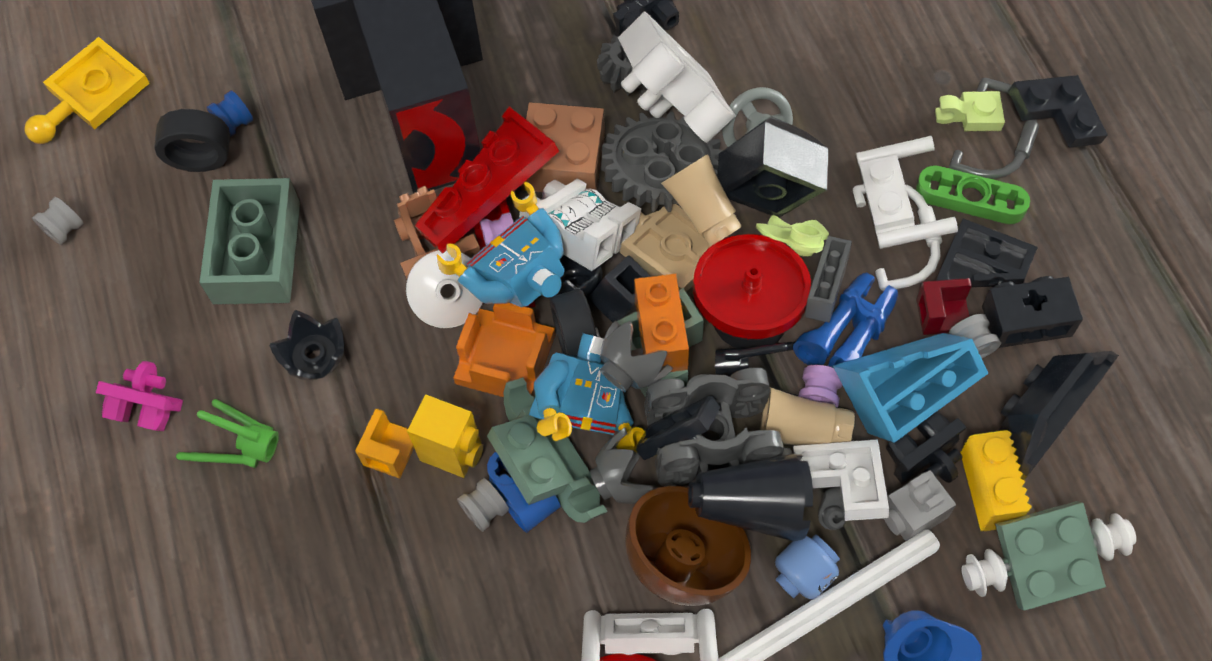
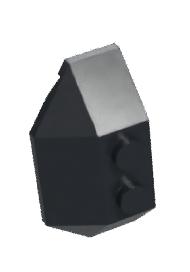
(1051, 403)

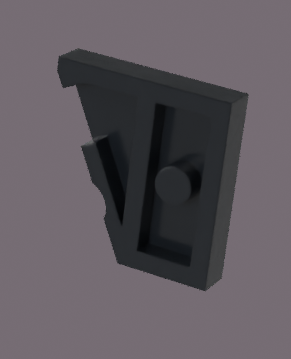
(986, 257)

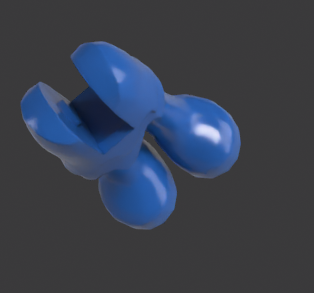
(867, 319)

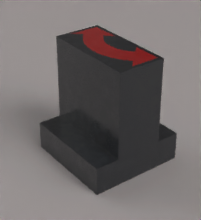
(415, 60)

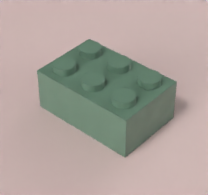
(250, 241)

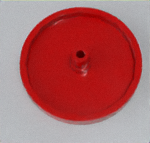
(751, 286)

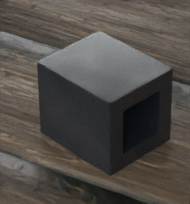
(616, 291)

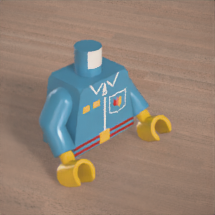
(517, 262)
(579, 396)

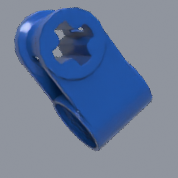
(524, 515)

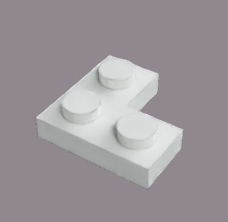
(857, 471)

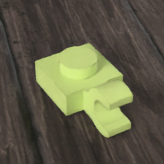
(975, 109)

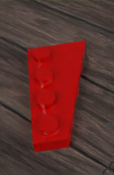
(500, 167)

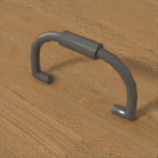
(1023, 147)

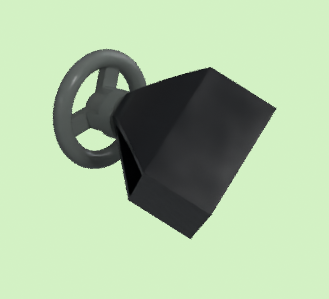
(774, 162)

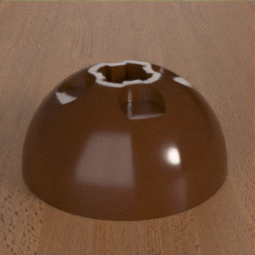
(682, 554)

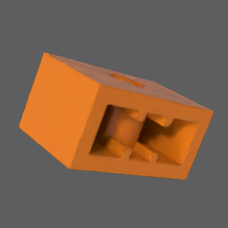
(662, 319)

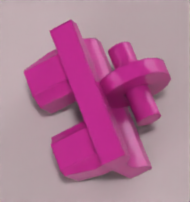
(155, 407)

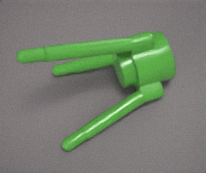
(255, 439)

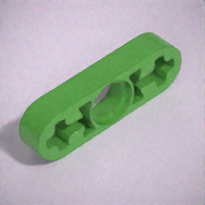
(986, 186)

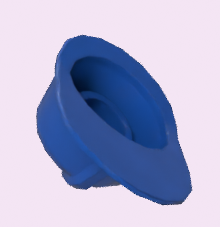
(924, 638)

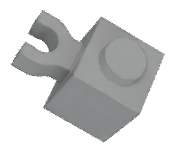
(918, 506)

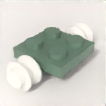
(1050, 555)

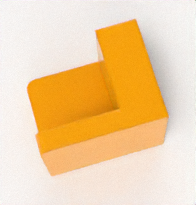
(385, 446)

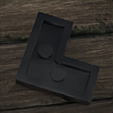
(1066, 102)

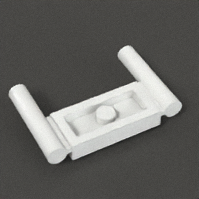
(889, 197)
(649, 634)

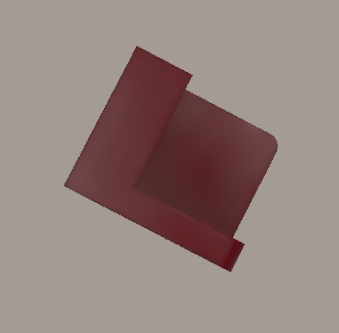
(942, 304)

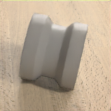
(58, 220)
(977, 329)
(483, 504)

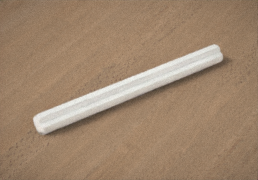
(835, 599)

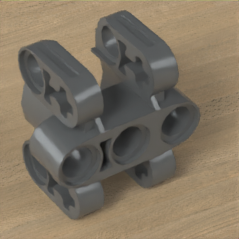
(738, 397)

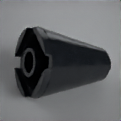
(757, 496)

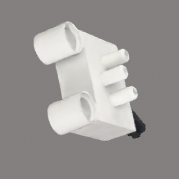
(671, 77)

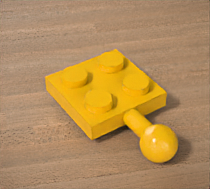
(91, 86)

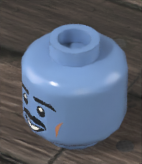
(807, 567)

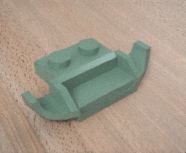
(540, 463)

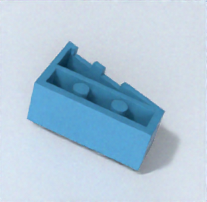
(909, 382)

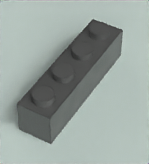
(828, 279)

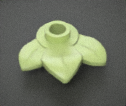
(802, 237)

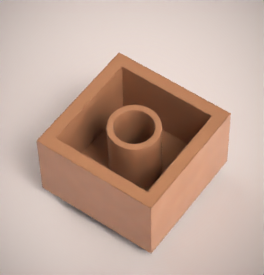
(579, 138)

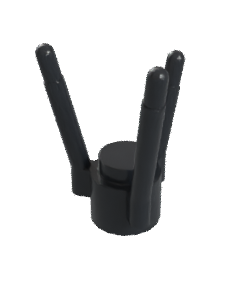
(733, 360)

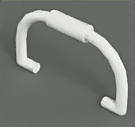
(925, 215)

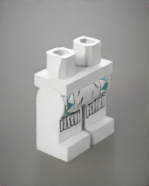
(587, 222)

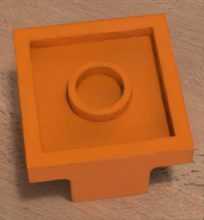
(502, 349)

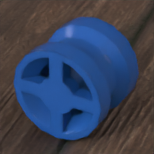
(231, 111)

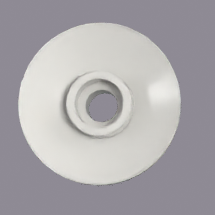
(425, 298)

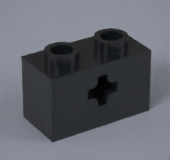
(1032, 311)

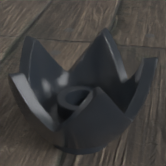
(304, 337)

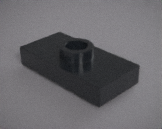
(678, 427)

